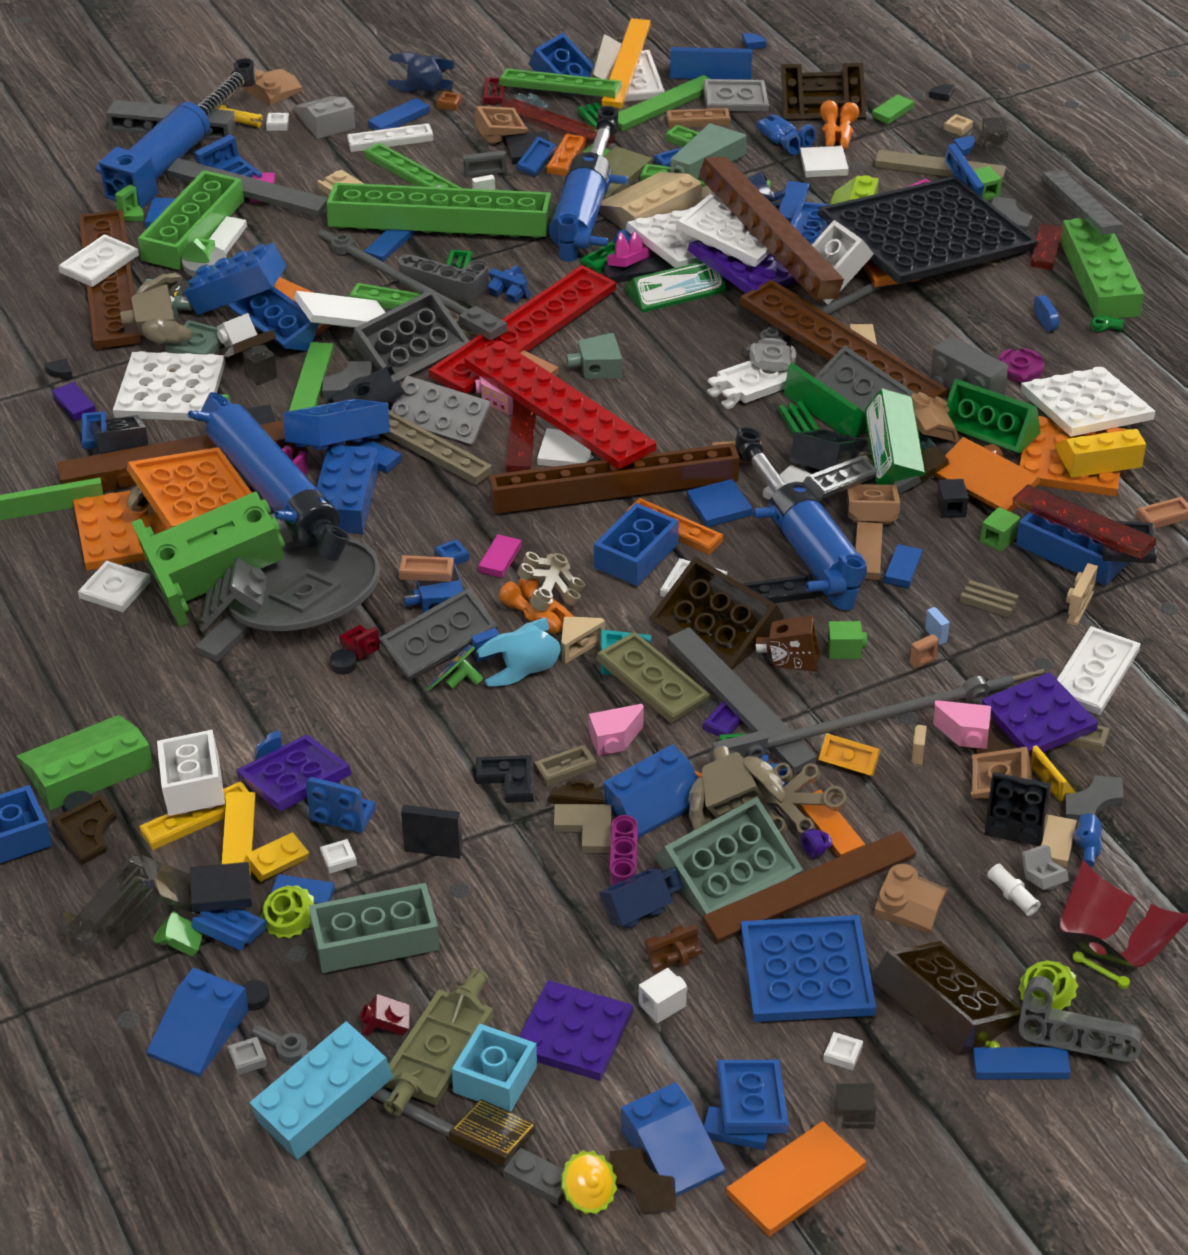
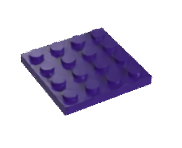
(738, 273)

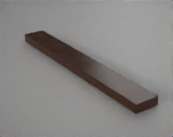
(810, 886)

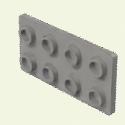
(441, 410)

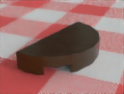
(577, 792)

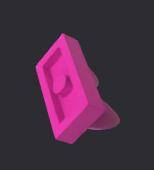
(628, 253)

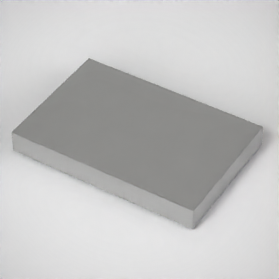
(736, 94)

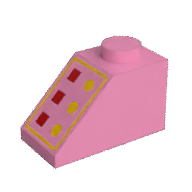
(497, 398)

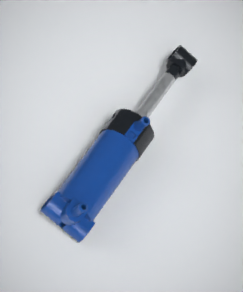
(584, 192)
(807, 527)

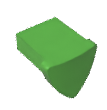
(127, 200)
(199, 250)
(178, 934)

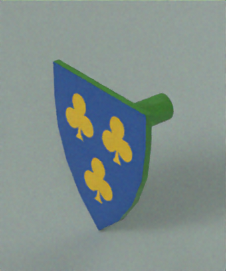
(464, 669)

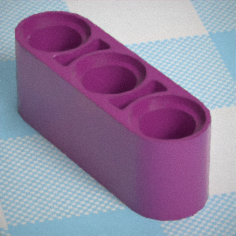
(623, 848)

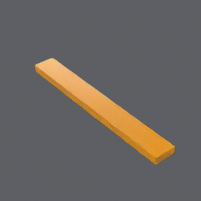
(628, 60)

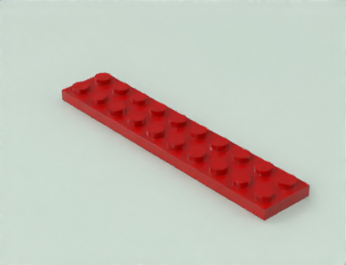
(529, 323)
(560, 404)

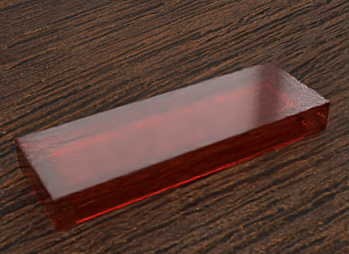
(1047, 247)

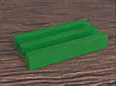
(584, 113)
(461, 253)
(598, 258)
(801, 416)

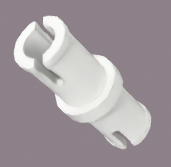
(1013, 889)

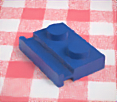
(230, 926)

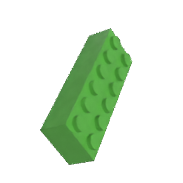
(192, 214)
(1101, 270)

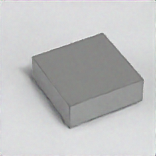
(247, 1056)

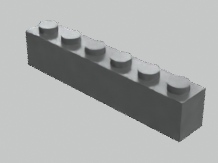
(142, 117)

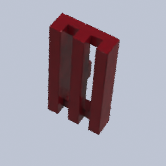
(494, 98)

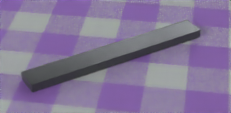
(255, 188)
(1083, 202)
(738, 696)

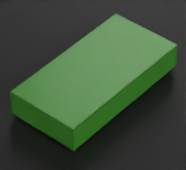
(892, 109)

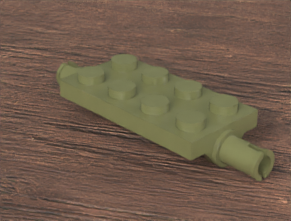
(433, 1046)

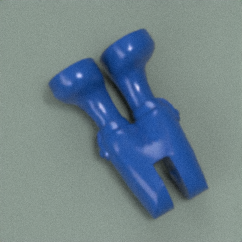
(786, 134)

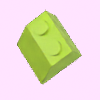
(856, 188)

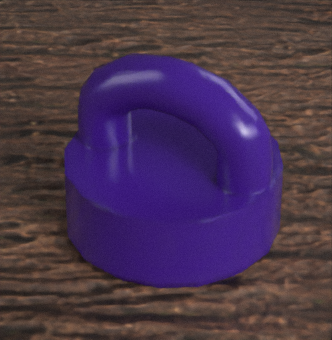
(813, 842)

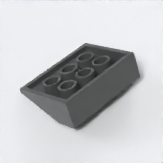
(410, 336)

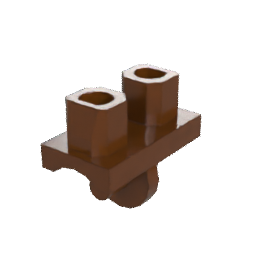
(673, 948)

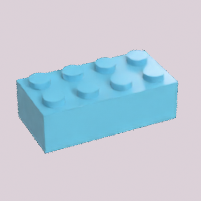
(321, 1090)

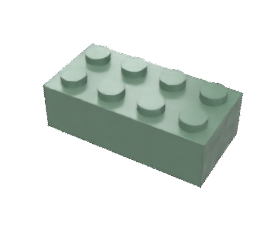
(374, 927)

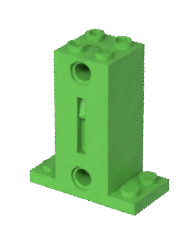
(201, 549)

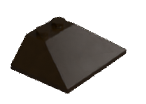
(807, 91)

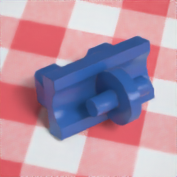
(510, 281)

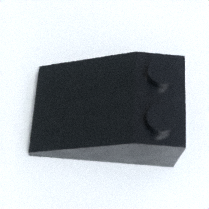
(120, 434)
(824, 448)

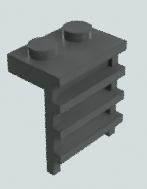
(243, 583)

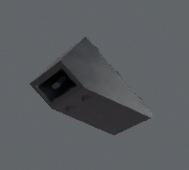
(1017, 809)

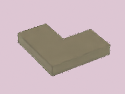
(591, 820)

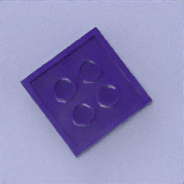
(1040, 714)
(284, 772)
(576, 1029)

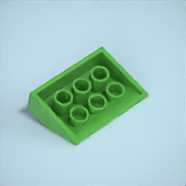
(87, 760)

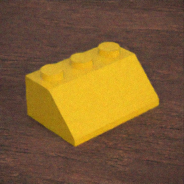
(1102, 452)

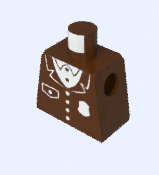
(792, 644)

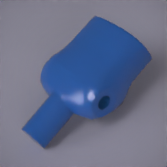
(1089, 837)

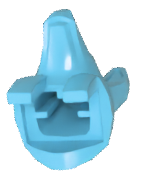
(523, 651)

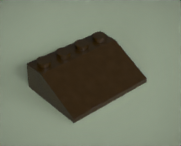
(718, 611)
(946, 995)

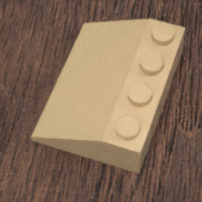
(652, 196)

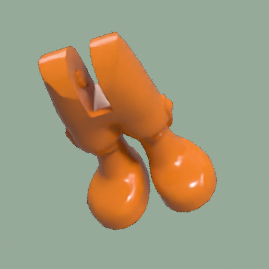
(841, 133)
(518, 598)

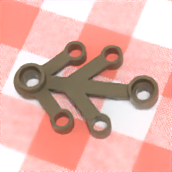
(556, 566)
(795, 798)

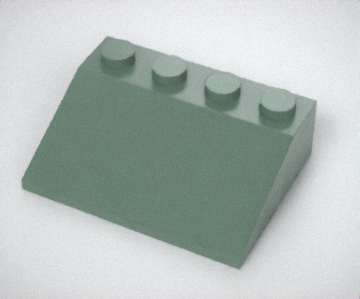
(730, 858)

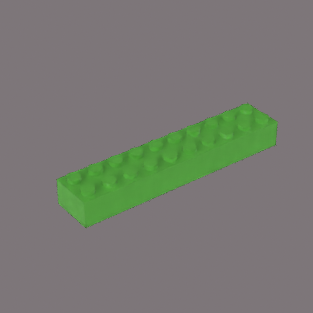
(439, 209)

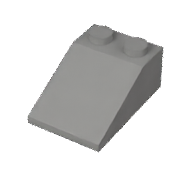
(327, 115)

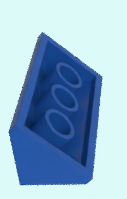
(711, 62)
(279, 313)

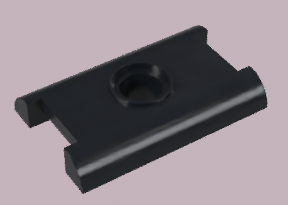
(375, 387)

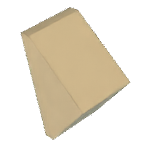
(579, 636)

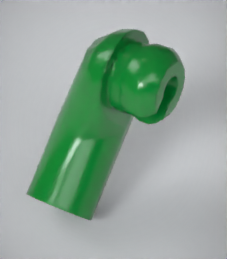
(1104, 323)

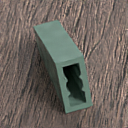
(710, 142)

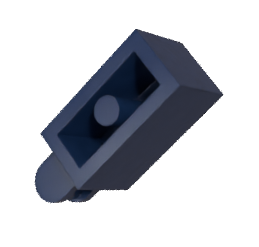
(639, 896)

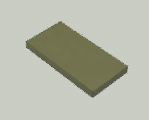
(625, 163)
(652, 677)

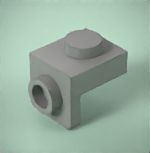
(1041, 869)

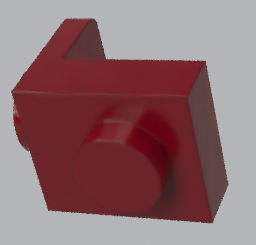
(361, 641)
(385, 1014)

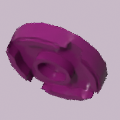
(1022, 364)

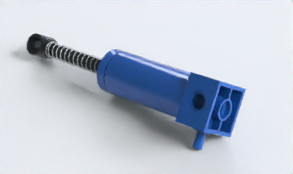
(168, 140)

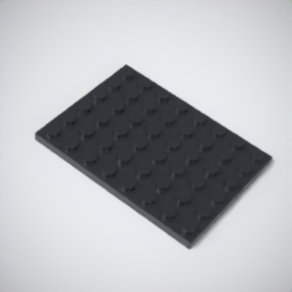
(929, 228)

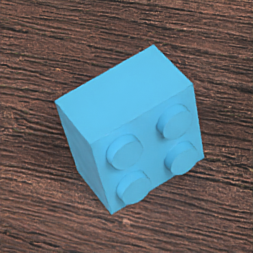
(494, 1067)

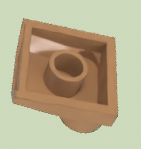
(274, 86)
(498, 122)
(933, 417)
(873, 503)
(1009, 762)
(909, 899)

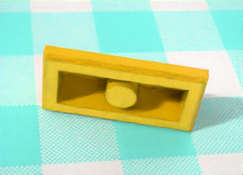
(1048, 773)

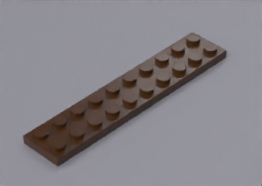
(115, 291)
(828, 335)

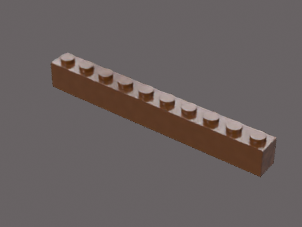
(771, 228)
(112, 466)
(603, 481)

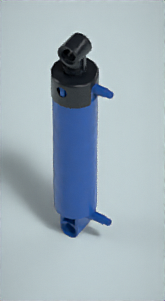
(274, 476)

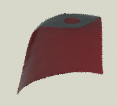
(1099, 909)

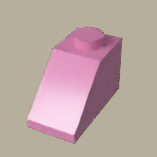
(963, 723)
(615, 728)

